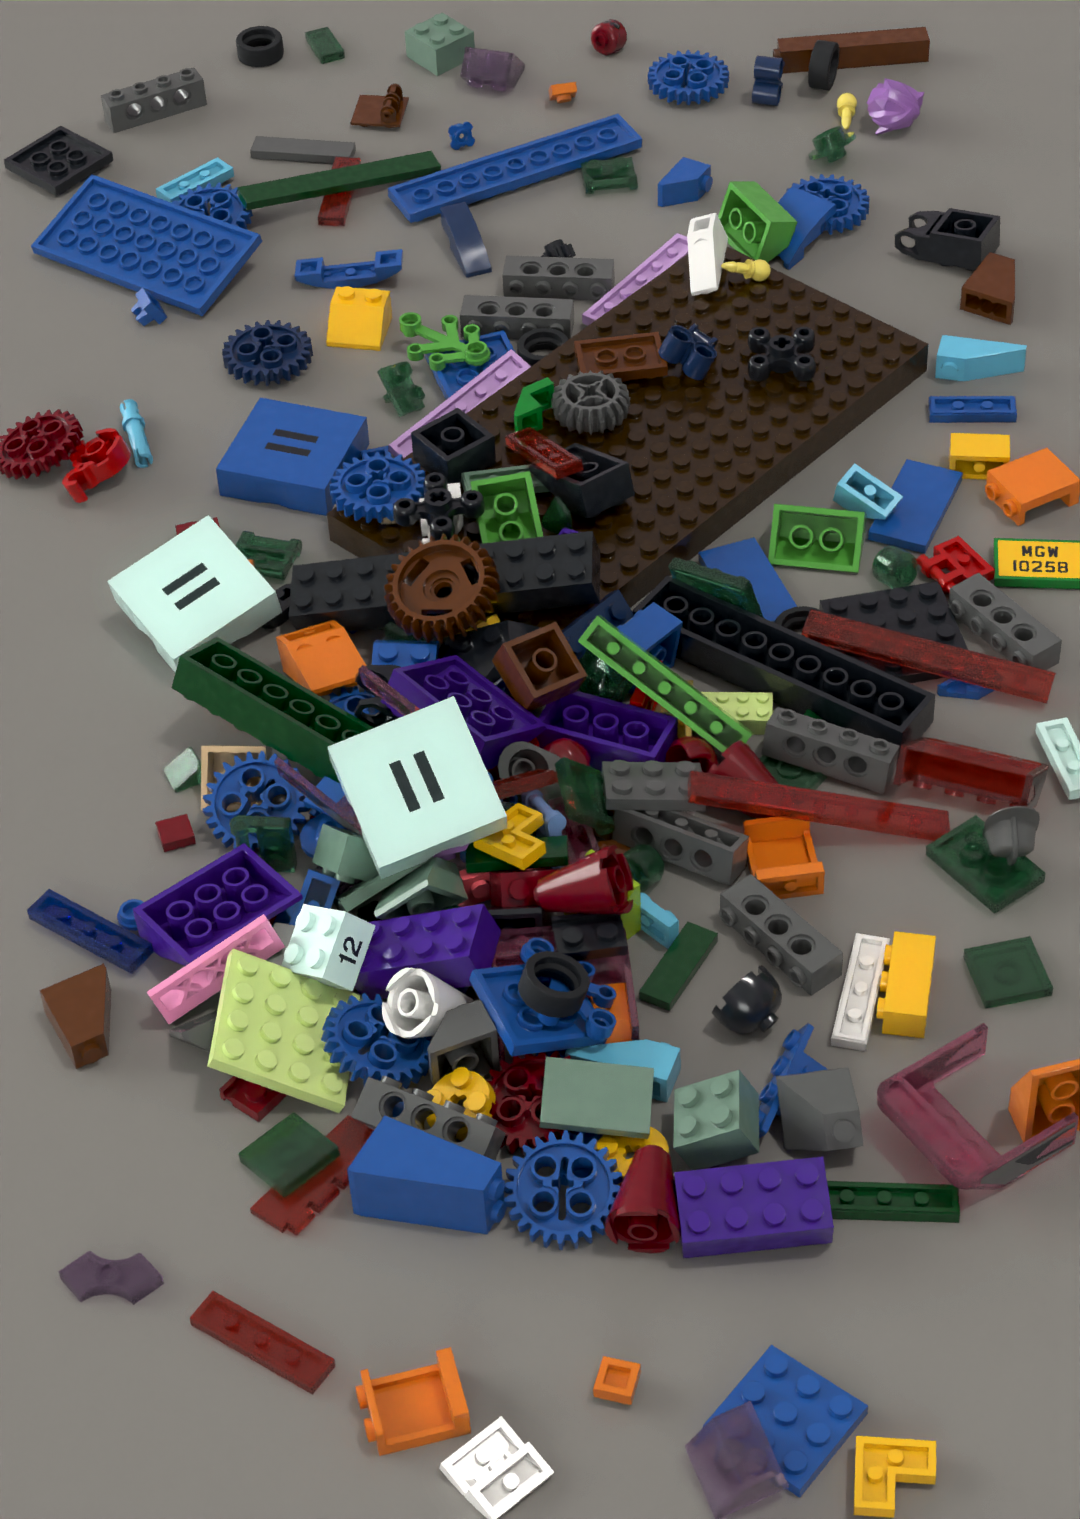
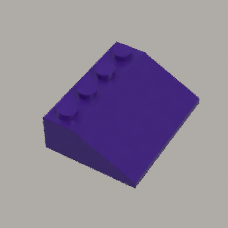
(489, 712)
(213, 905)

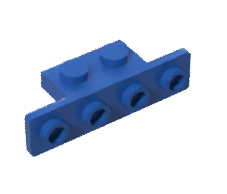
(791, 1062)

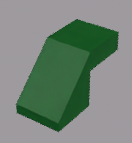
(531, 403)

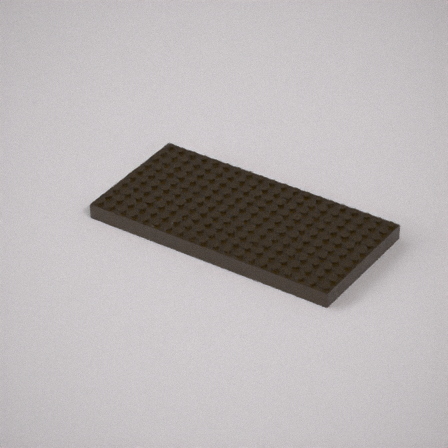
(694, 446)

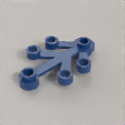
(598, 1021)

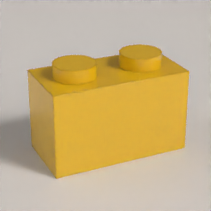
(978, 453)

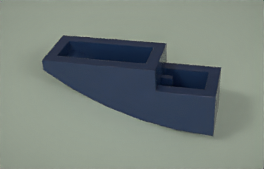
(465, 239)

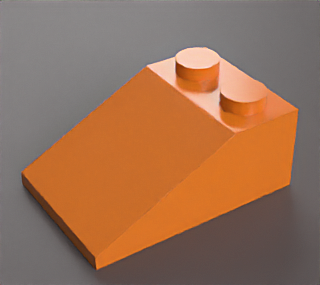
(1045, 1097)

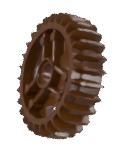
(440, 567)

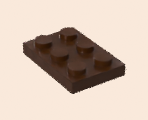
(624, 356)

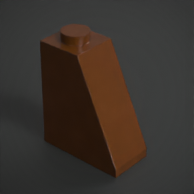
(991, 289)
(81, 1014)

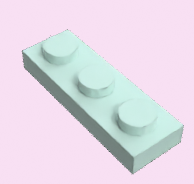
(1063, 753)

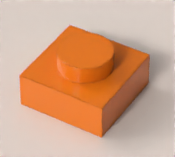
(562, 92)
(617, 1380)

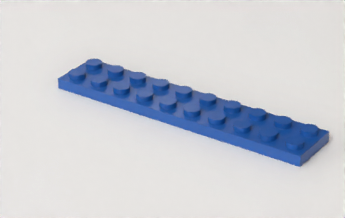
(514, 167)

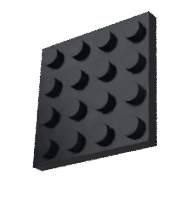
(911, 610)

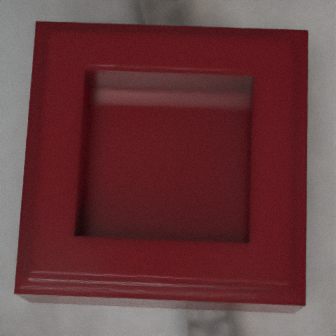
(175, 832)

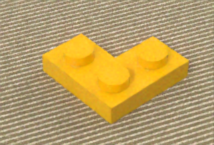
(515, 842)
(887, 1461)

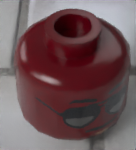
(608, 36)

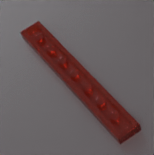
(929, 656)
(817, 806)

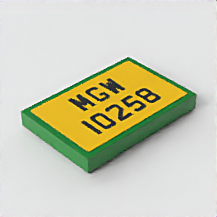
(1036, 563)

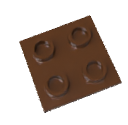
(381, 110)

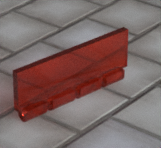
(319, 1190)

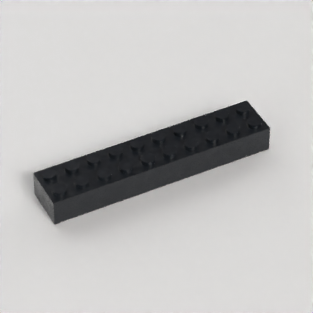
(532, 574)
(792, 667)

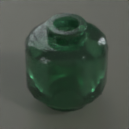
(895, 567)
(645, 865)

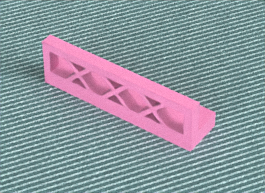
(206, 973)

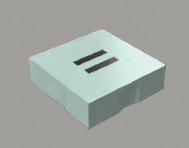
(194, 592)
(417, 787)

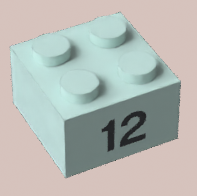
(328, 946)

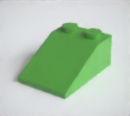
(509, 508)

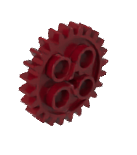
(39, 444)
(521, 1101)

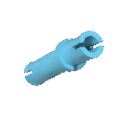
(134, 426)

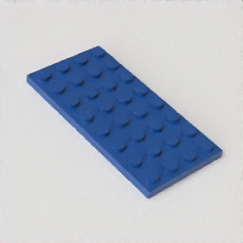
(147, 244)

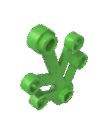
(473, 353)

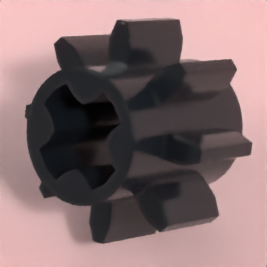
(558, 249)

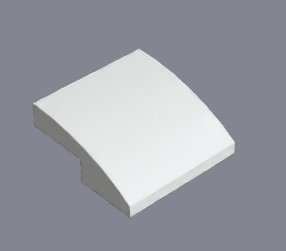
(496, 1469)

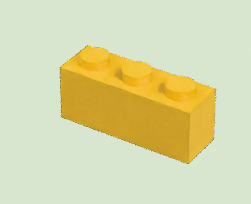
(906, 984)

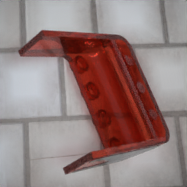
(970, 771)

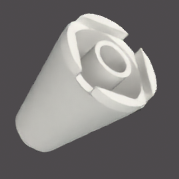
(418, 1003)

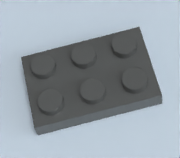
(648, 785)

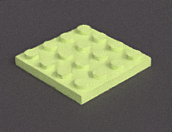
(273, 1031)

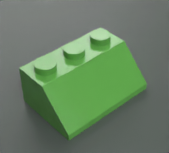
(755, 221)
(817, 538)

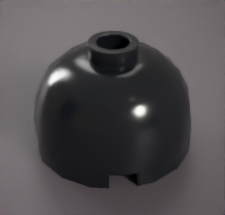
(751, 1003)

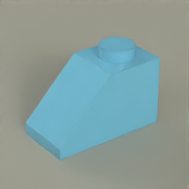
(866, 494)

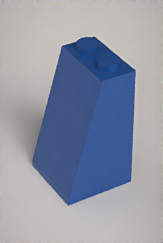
(425, 1181)

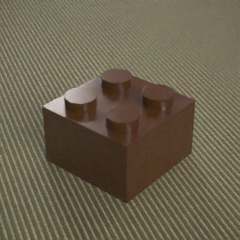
(539, 667)

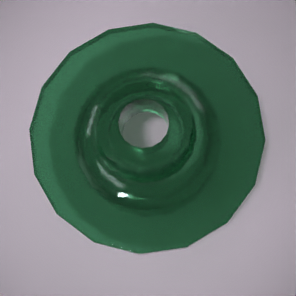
(831, 144)

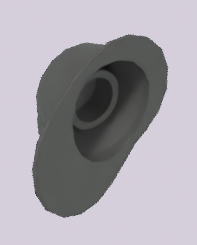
(524, 757)
(1011, 832)

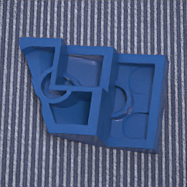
(810, 214)

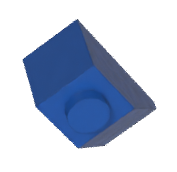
(684, 183)
(316, 891)

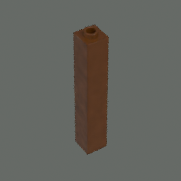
(858, 48)

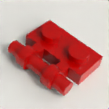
(958, 559)

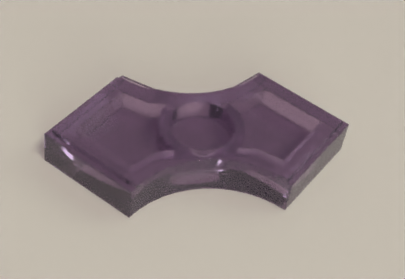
(95, 1276)

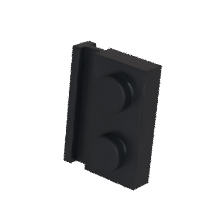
(589, 935)

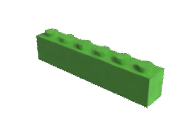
(663, 685)

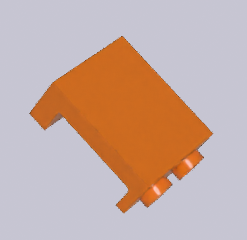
(1031, 483)
(784, 856)
(414, 1406)

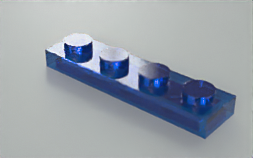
(90, 931)

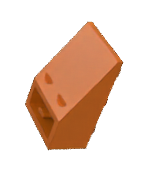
(320, 657)

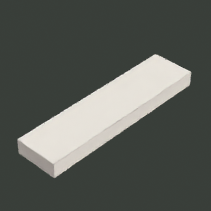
(860, 993)

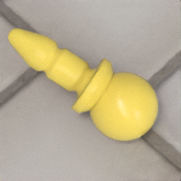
(846, 108)
(757, 270)

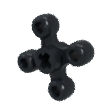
(781, 354)
(438, 507)

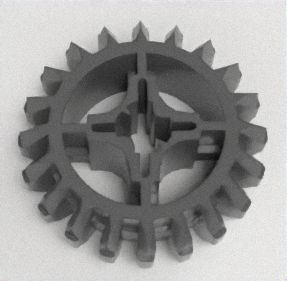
(590, 402)

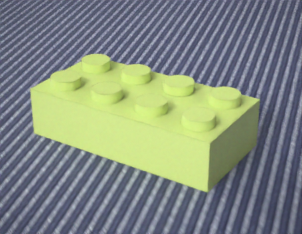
(749, 708)

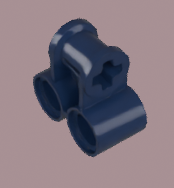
(767, 80)
(689, 348)

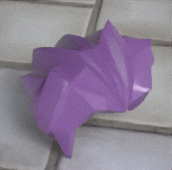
(894, 105)

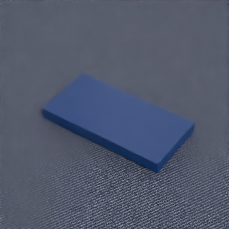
(926, 497)
(749, 561)

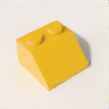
(359, 318)

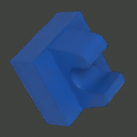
(147, 308)

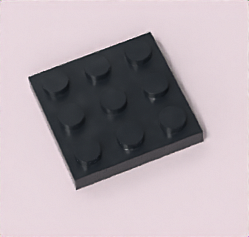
(58, 160)

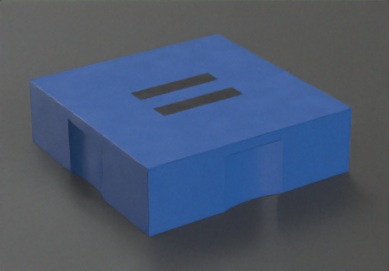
(290, 454)

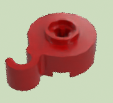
(96, 462)

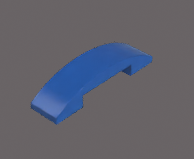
(354, 275)

